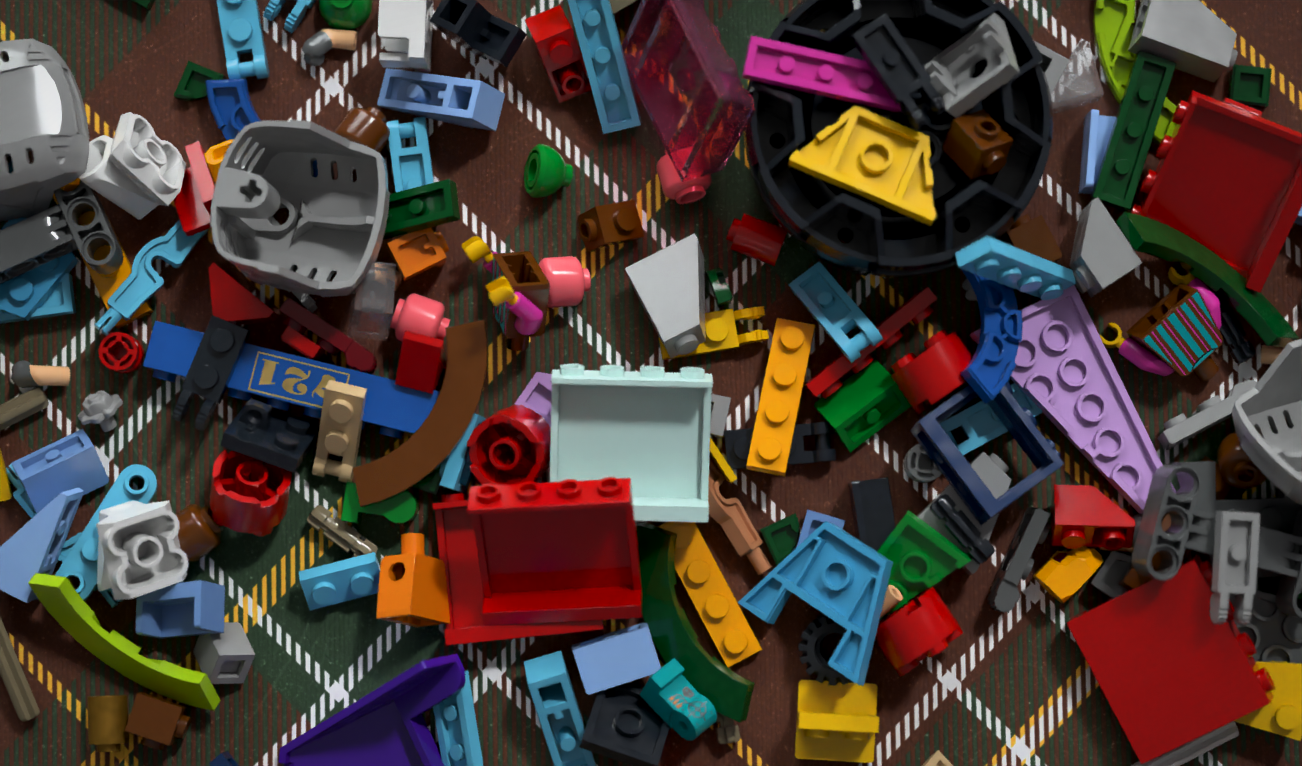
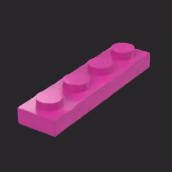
(815, 73)

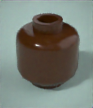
(365, 128)
(1236, 466)
(198, 531)

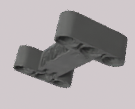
(58, 233)
(1196, 531)

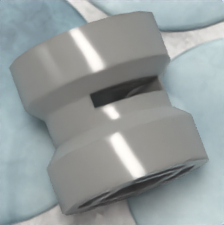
(919, 466)

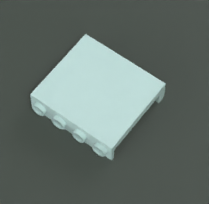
(636, 428)

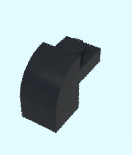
(478, 30)

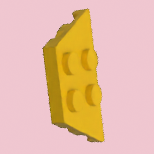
(873, 161)

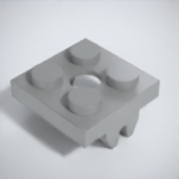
(955, 66)

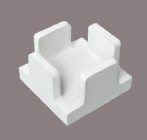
(406, 34)

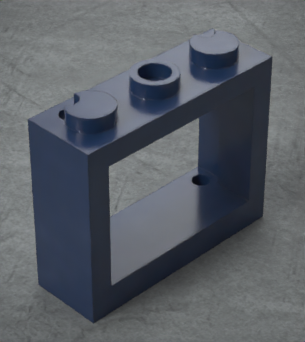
(959, 472)

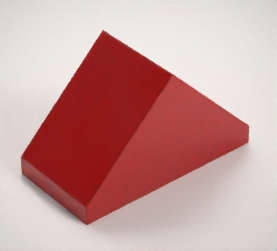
(235, 302)
(420, 362)

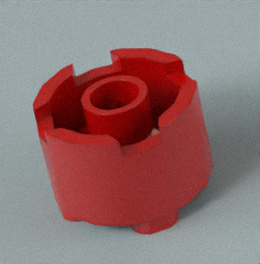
(932, 372)
(507, 428)
(248, 493)
(917, 631)

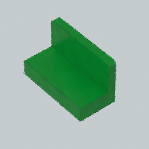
(863, 405)

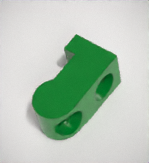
(398, 509)

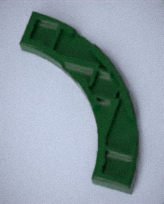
(1172, 245)
(674, 633)

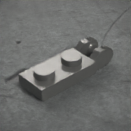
(1017, 561)

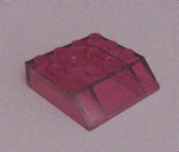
(687, 84)

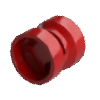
(129, 353)

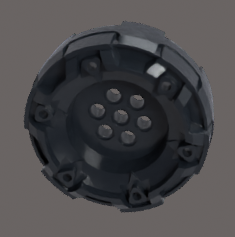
(884, 239)

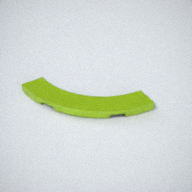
(1113, 36)
(118, 652)

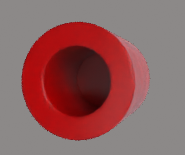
(756, 238)

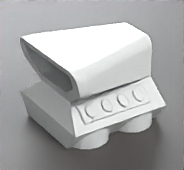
(134, 167)
(139, 549)

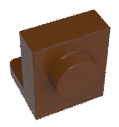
(610, 225)

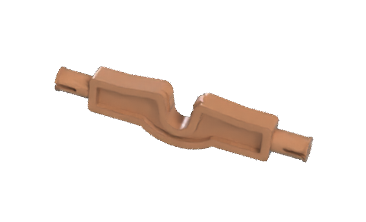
(735, 521)

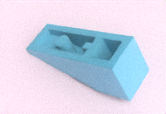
(557, 709)

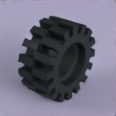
(812, 650)

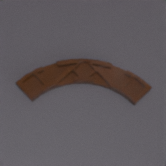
(442, 428)

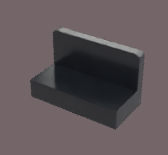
(872, 511)

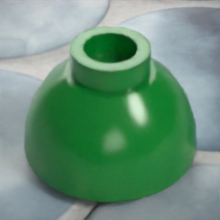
(345, 13)
(546, 172)

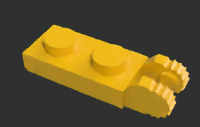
(722, 331)

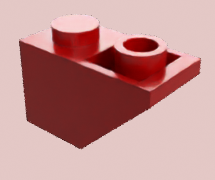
(559, 53)
(1088, 519)

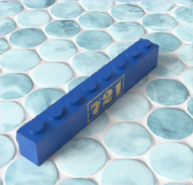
(292, 380)

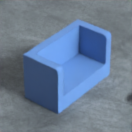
(181, 610)

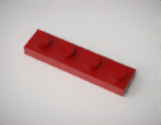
(913, 310)

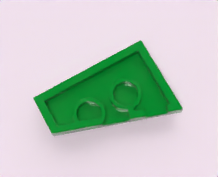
(919, 557)

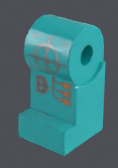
(678, 701)

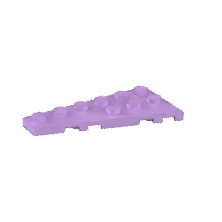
(1081, 393)

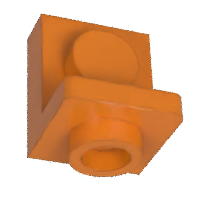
(418, 252)

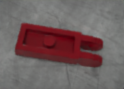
(329, 337)

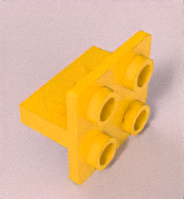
(836, 721)

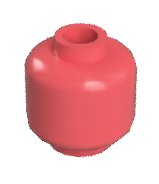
(674, 188)
(566, 280)
(419, 316)

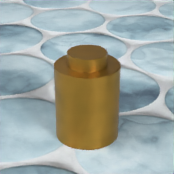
(107, 722)

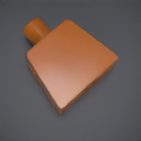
(413, 586)

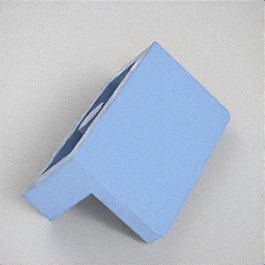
(1095, 140)
(616, 658)

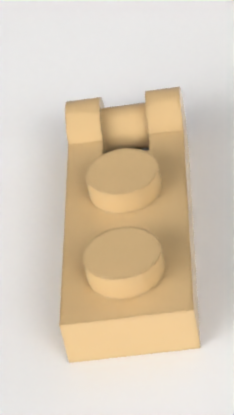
(339, 430)

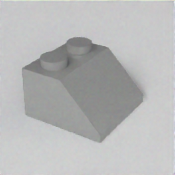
(1100, 250)

